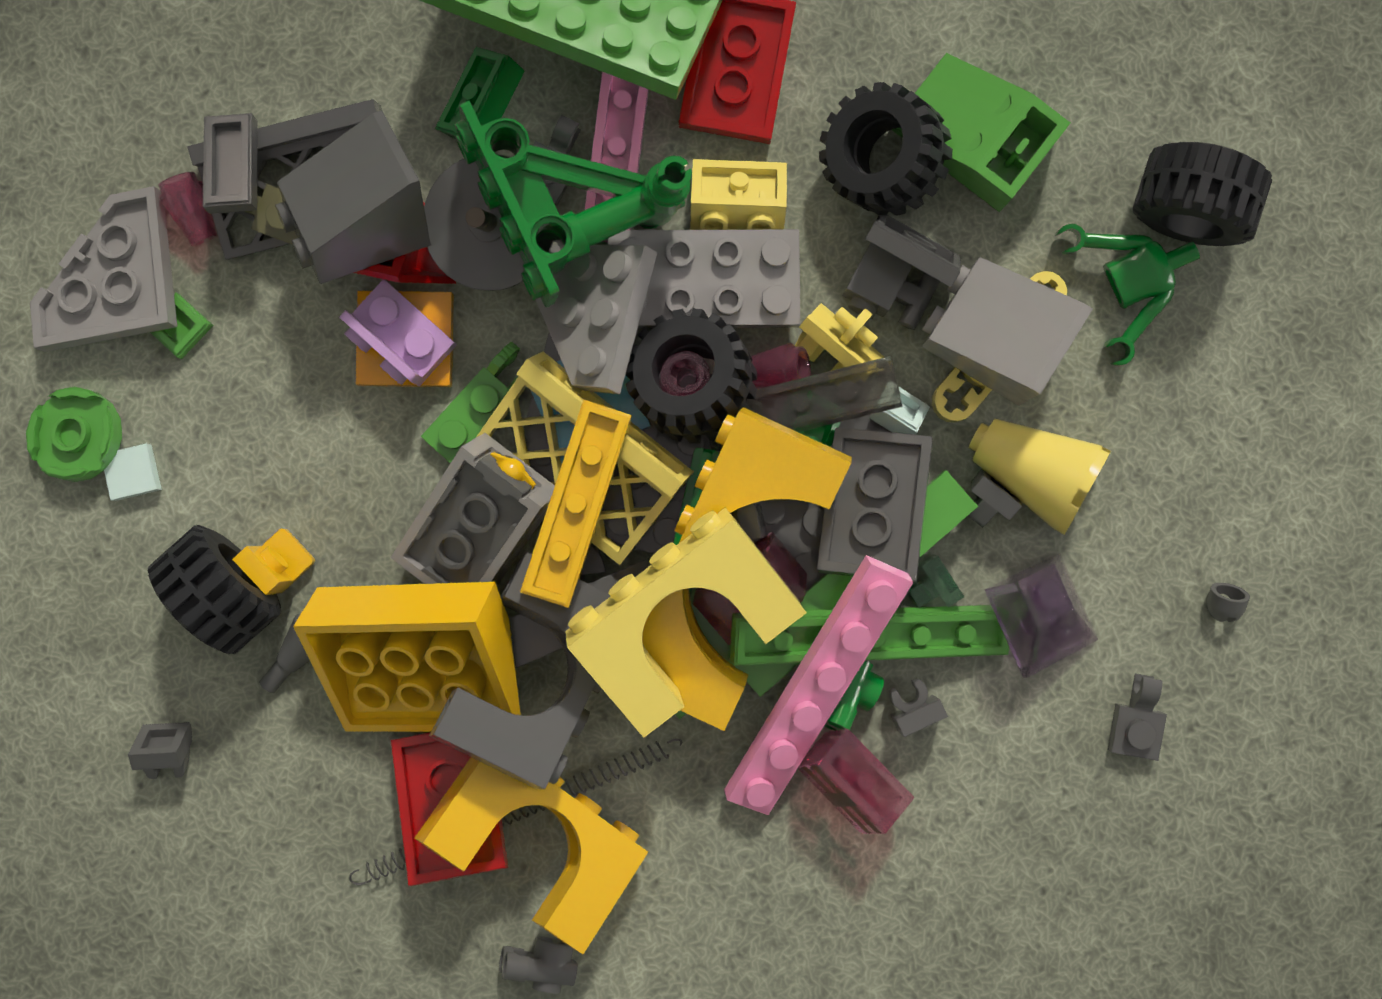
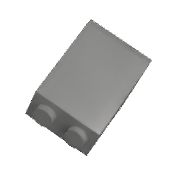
(1004, 329)

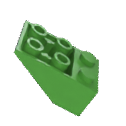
(993, 126)

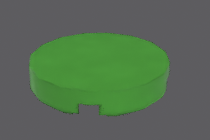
(86, 441)

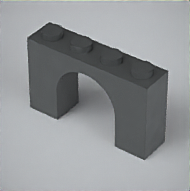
(517, 744)

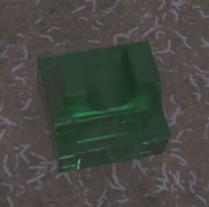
(934, 584)

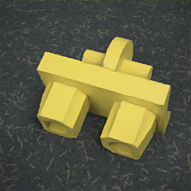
(839, 335)

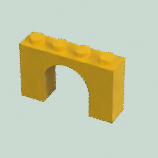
(598, 858)

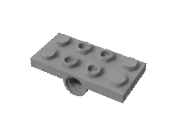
(736, 274)

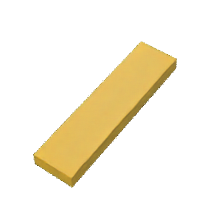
(576, 503)

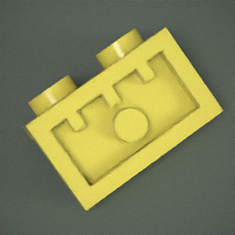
(738, 195)

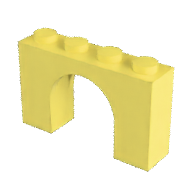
(712, 558)

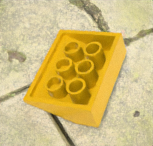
(403, 649)

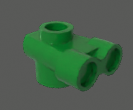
(861, 693)

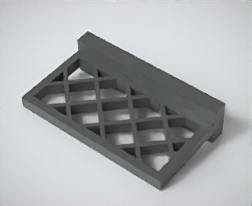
(279, 142)

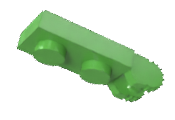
(471, 408)

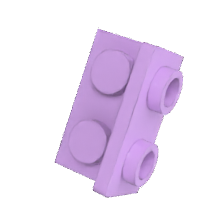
(399, 334)

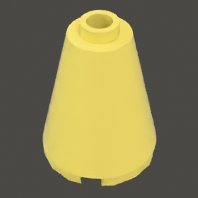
(1039, 468)

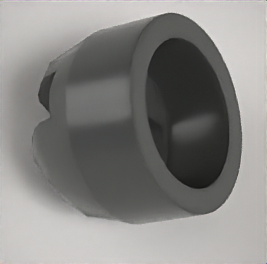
(1225, 608)

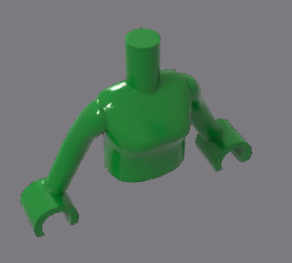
(1136, 276)

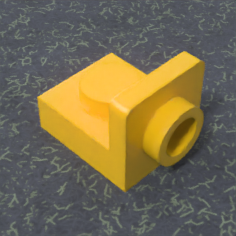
(275, 563)

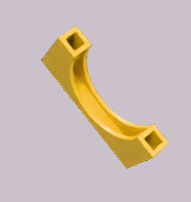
(755, 465)

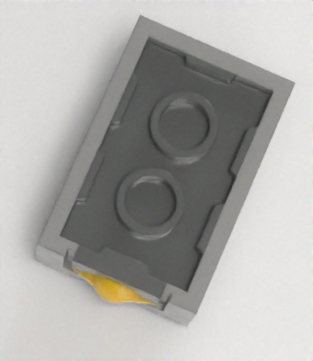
(475, 517)

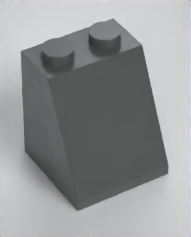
(354, 203)

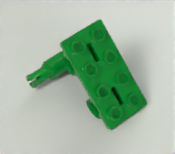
(529, 212)

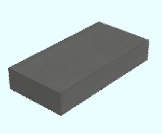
(230, 163)

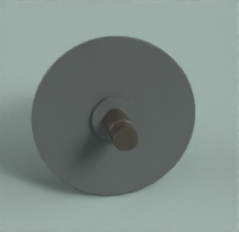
(467, 233)

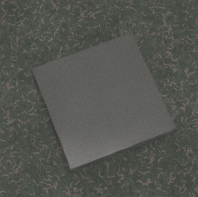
(915, 249)

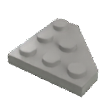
(111, 279)
(599, 313)

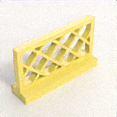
(639, 451)

